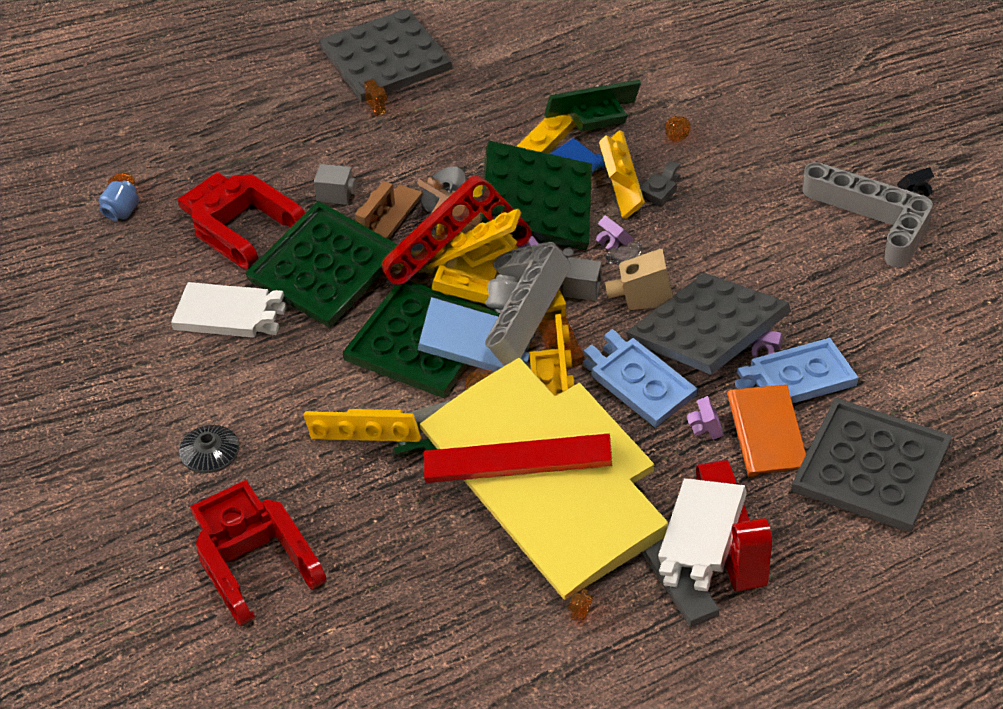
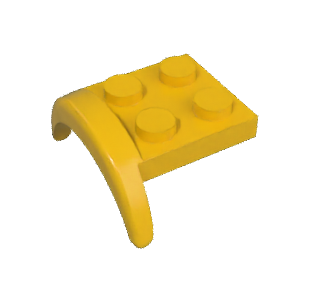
(461, 280)

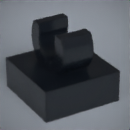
(917, 180)

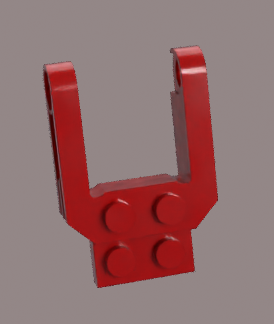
(222, 199)
(238, 523)

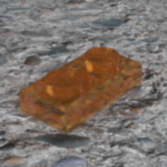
(549, 336)

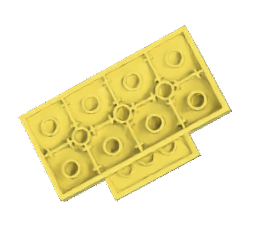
(567, 520)

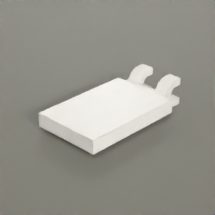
(228, 310)
(700, 531)

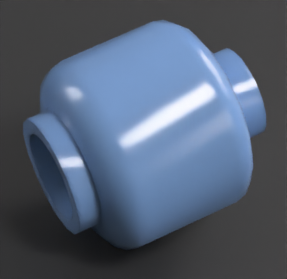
(118, 200)

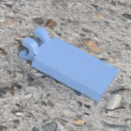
(460, 335)
(806, 369)
(639, 378)

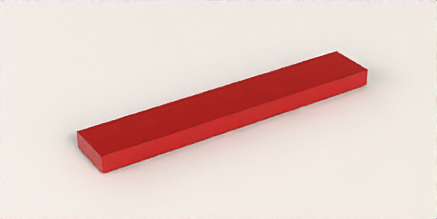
(518, 458)

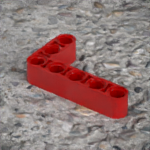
(452, 226)
(750, 540)

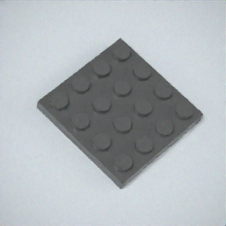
(389, 50)
(708, 322)
(872, 464)

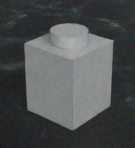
(334, 184)
(583, 279)

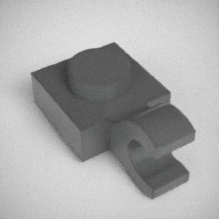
(660, 188)

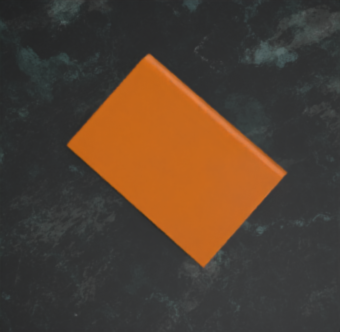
(767, 429)

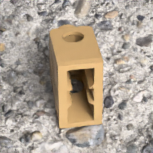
(642, 281)

